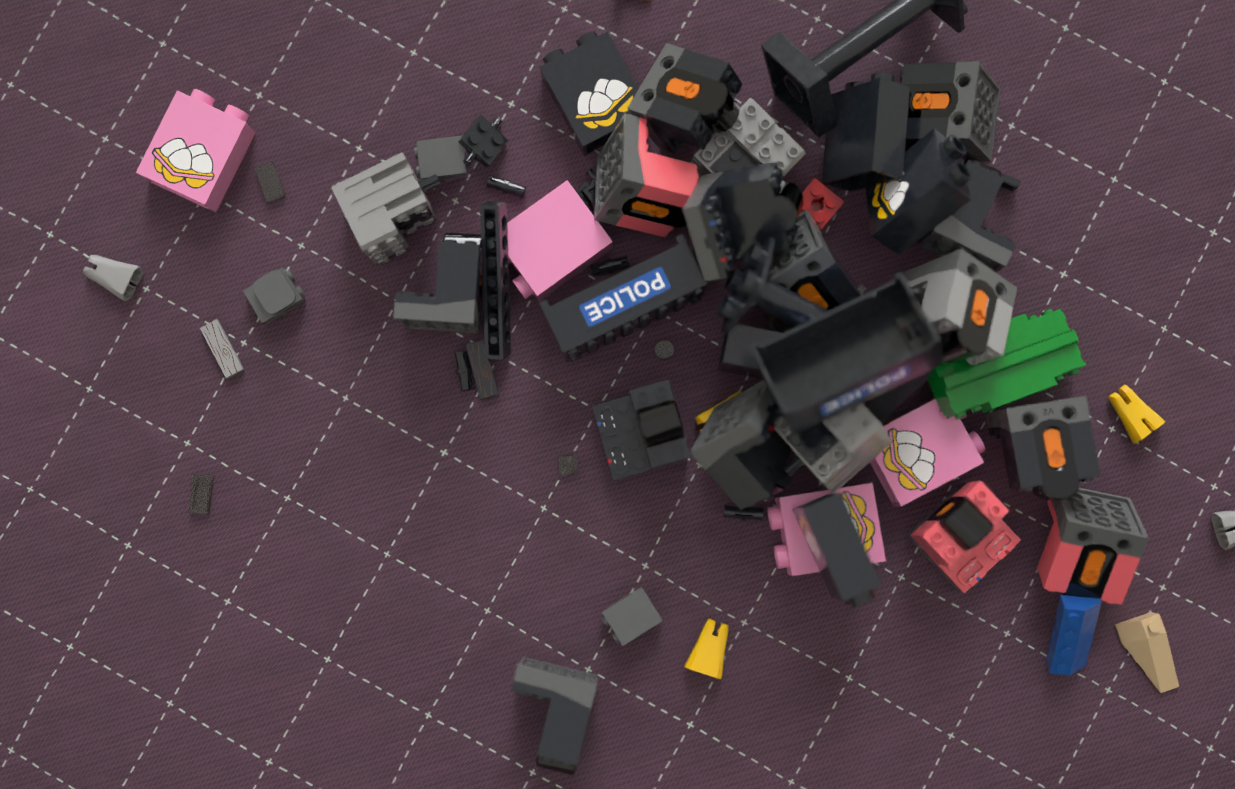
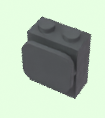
(441, 158)
(274, 295)
(631, 616)

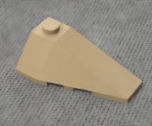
(1150, 648)

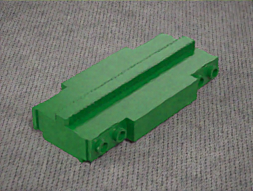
(1033, 361)

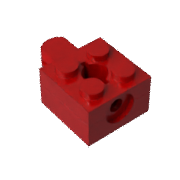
(820, 202)

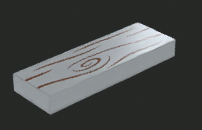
(222, 348)

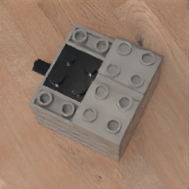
(748, 143)
(385, 205)
(837, 446)

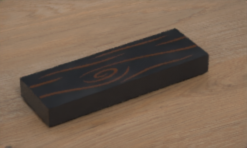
(482, 370)

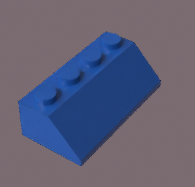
(1072, 634)

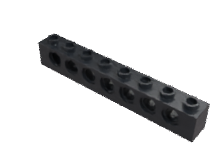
(495, 279)

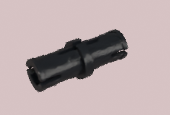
(506, 186)
(609, 265)
(463, 371)
(745, 513)

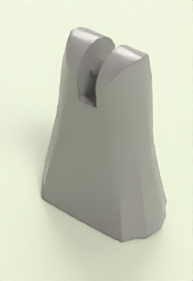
(114, 275)
(1224, 528)

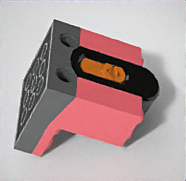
(638, 186)
(965, 535)
(1092, 546)

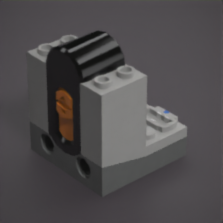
(965, 306)

